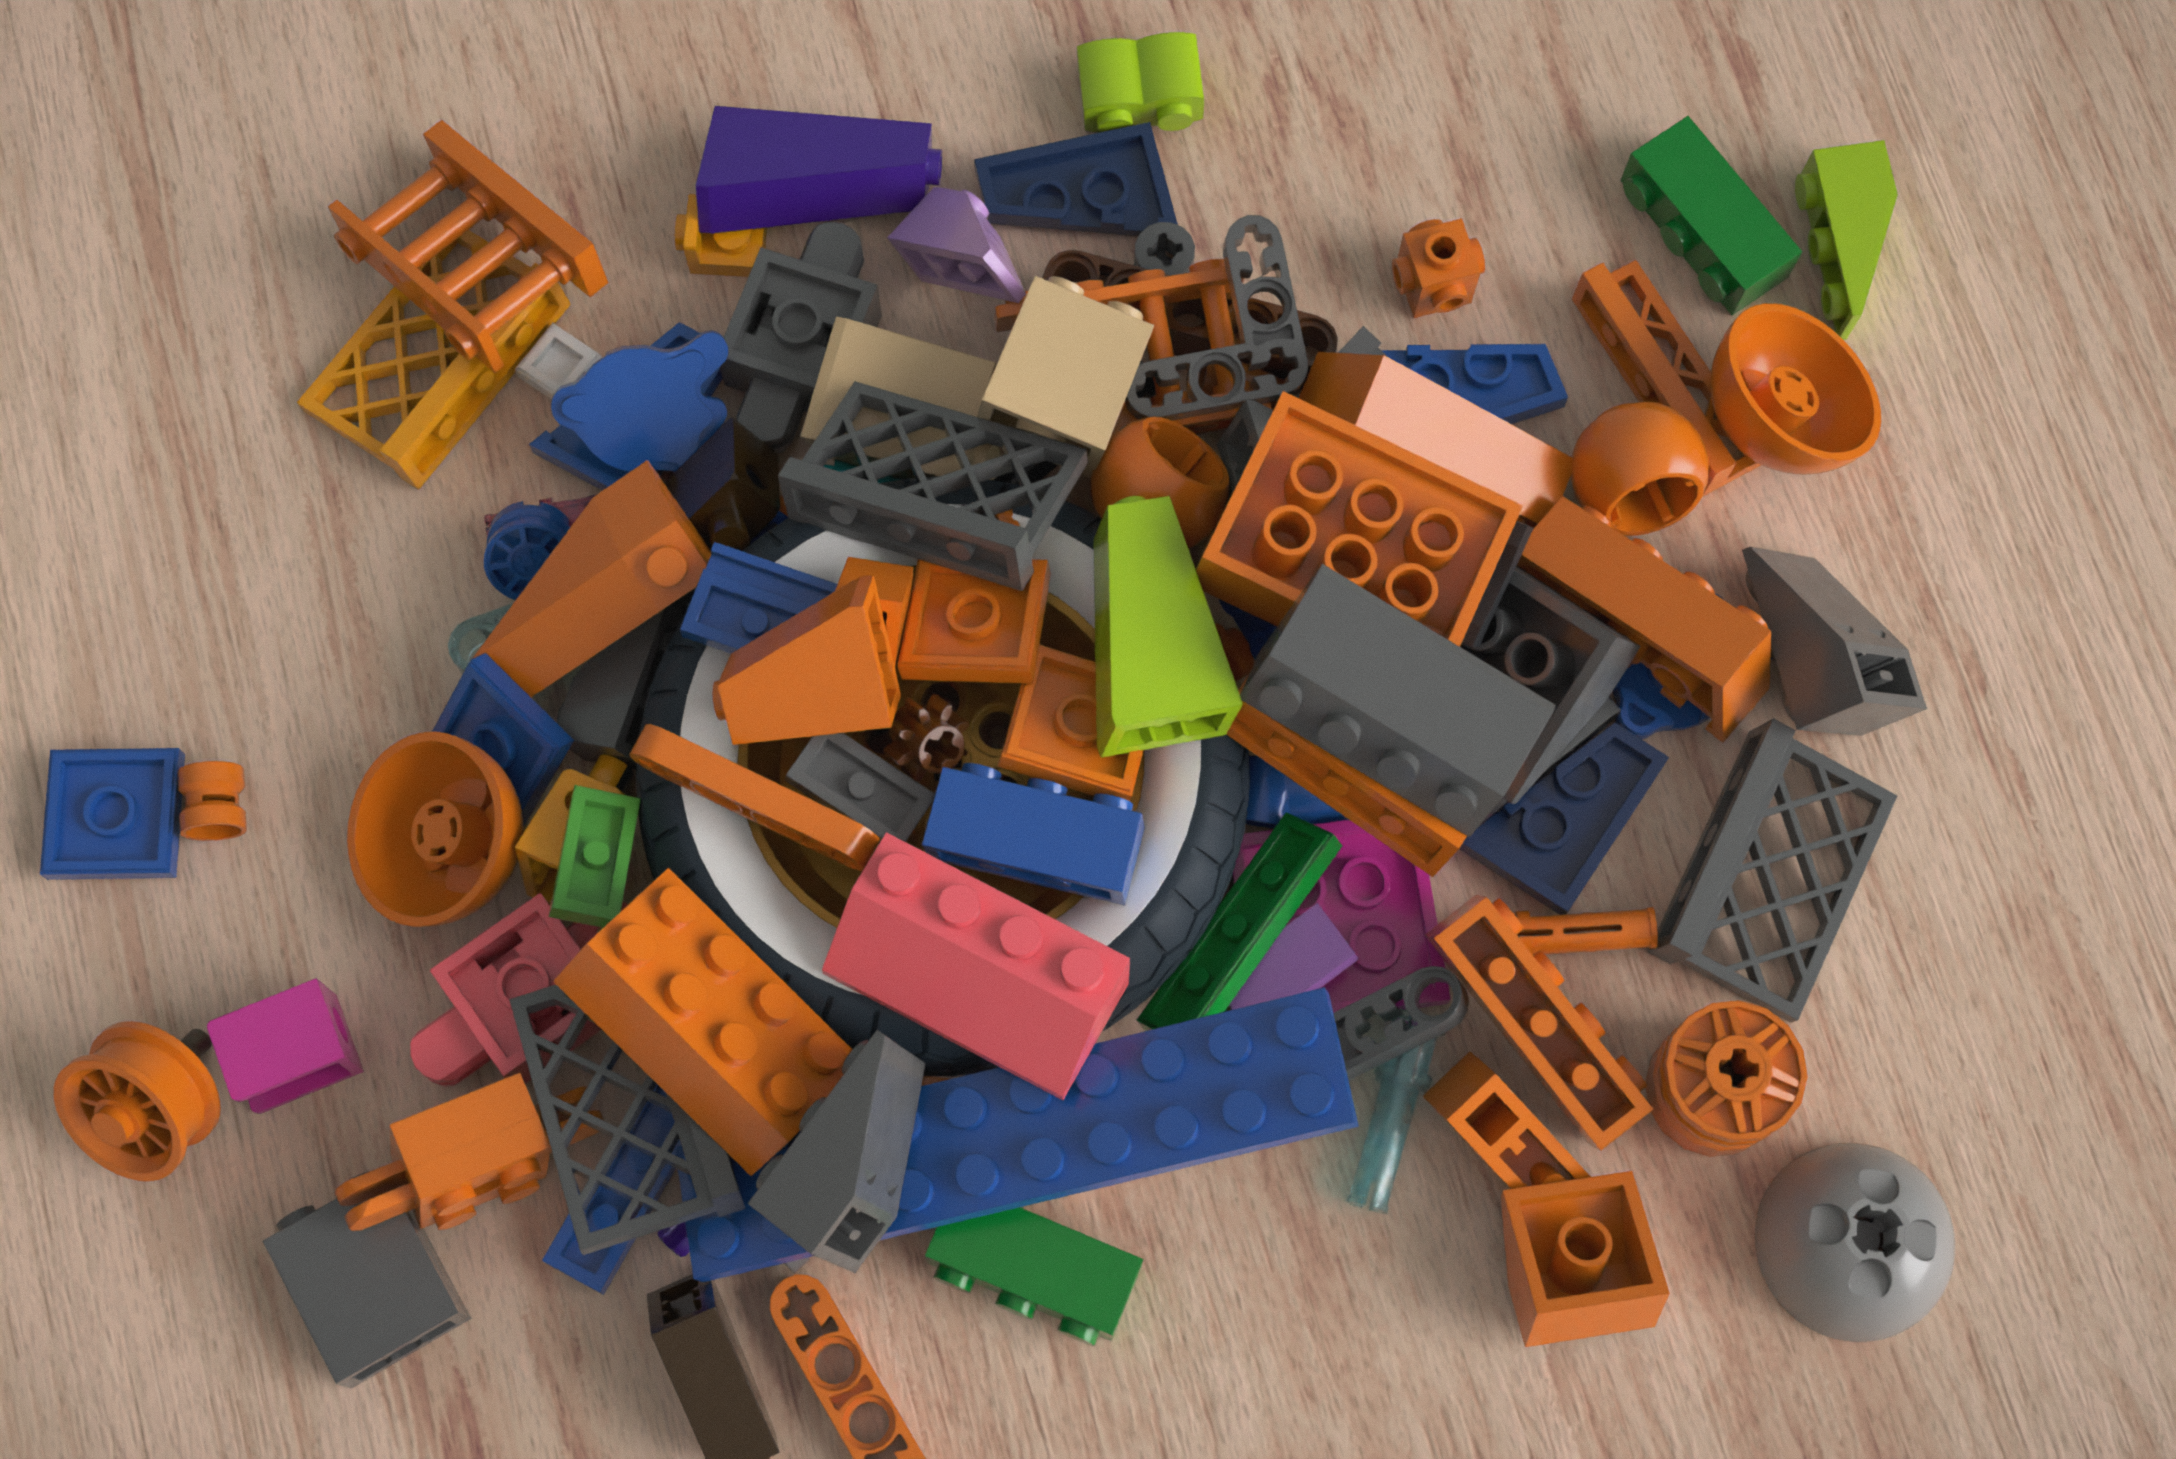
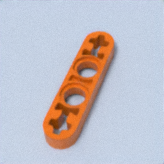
(754, 797)
(859, 1389)

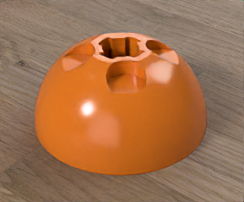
(1793, 392)
(433, 830)

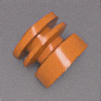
(1698, 1102)

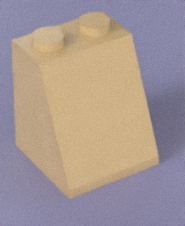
(1067, 367)
(905, 368)

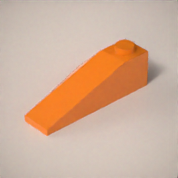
(603, 579)

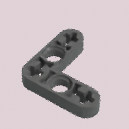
(1256, 339)

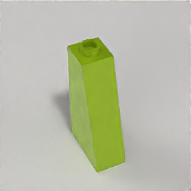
(1155, 638)

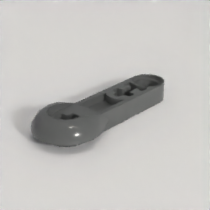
(1352, 1021)

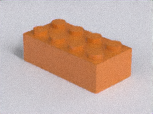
(706, 1020)

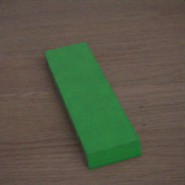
(1245, 924)

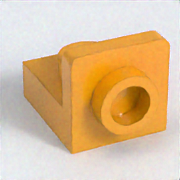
(716, 253)

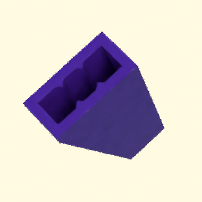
(810, 168)

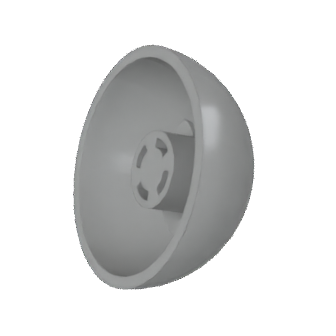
(1829, 1263)

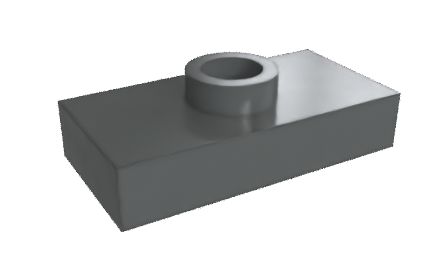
(859, 785)

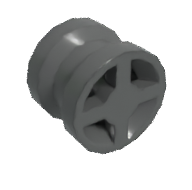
(1162, 238)

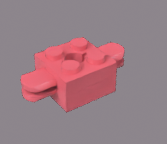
(502, 963)

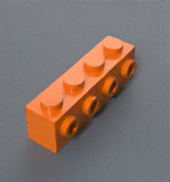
(1539, 1022)

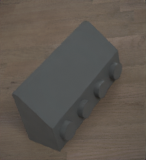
(1396, 701)

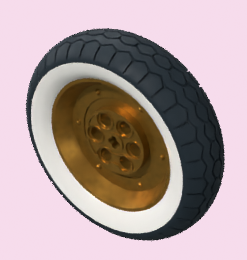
(791, 898)

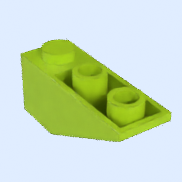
(1849, 209)

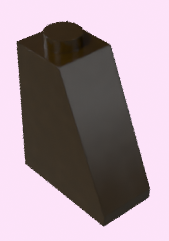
(710, 1371)

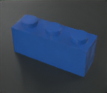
(1034, 833)

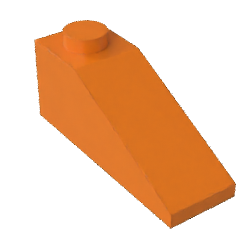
(1500, 1127)

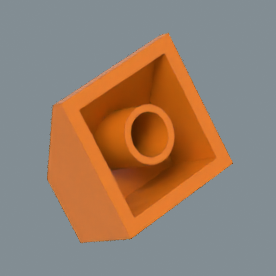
(1581, 1259)

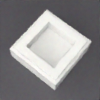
(555, 361)

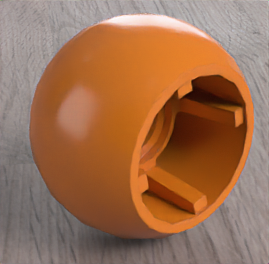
(1160, 460)
(1640, 467)

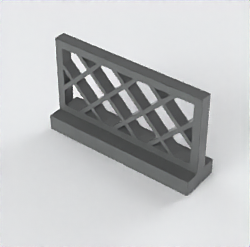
(911, 518)
(1724, 845)
(705, 1159)

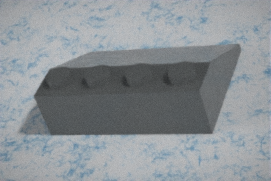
(1558, 655)

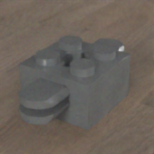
(786, 324)

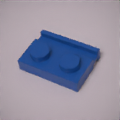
(746, 597)

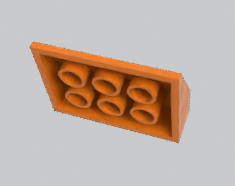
(1362, 509)

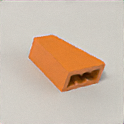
(813, 673)

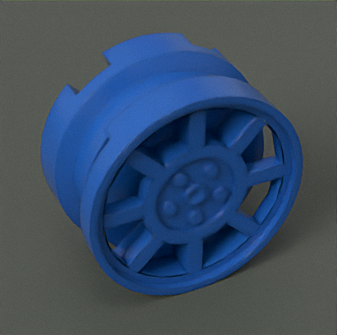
(520, 543)

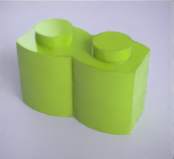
(1141, 82)

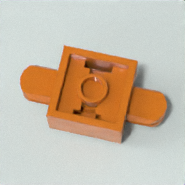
(460, 1158)

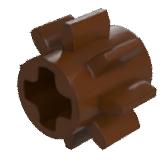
(926, 737)

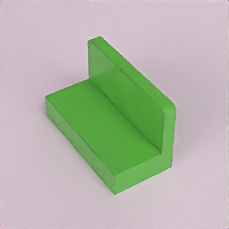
(594, 857)

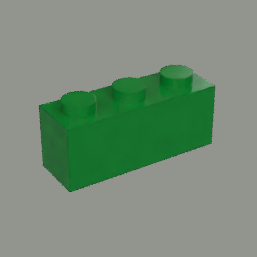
(1709, 216)
(1038, 1268)

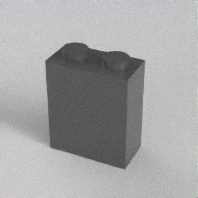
(364, 1291)

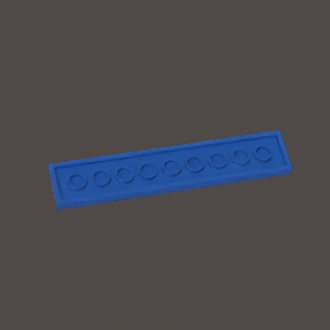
(1131, 1114)

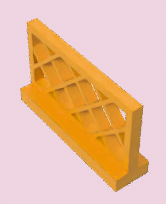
(442, 415)

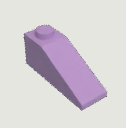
(956, 246)

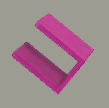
(284, 1046)

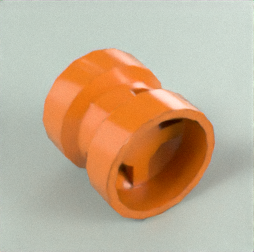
(212, 801)

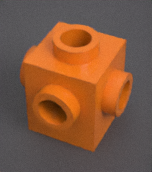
(1438, 267)

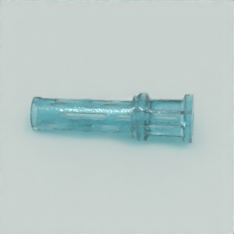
(1391, 1117)

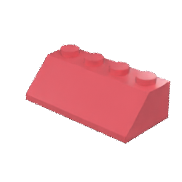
(976, 966)

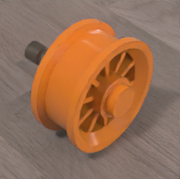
(139, 1099)

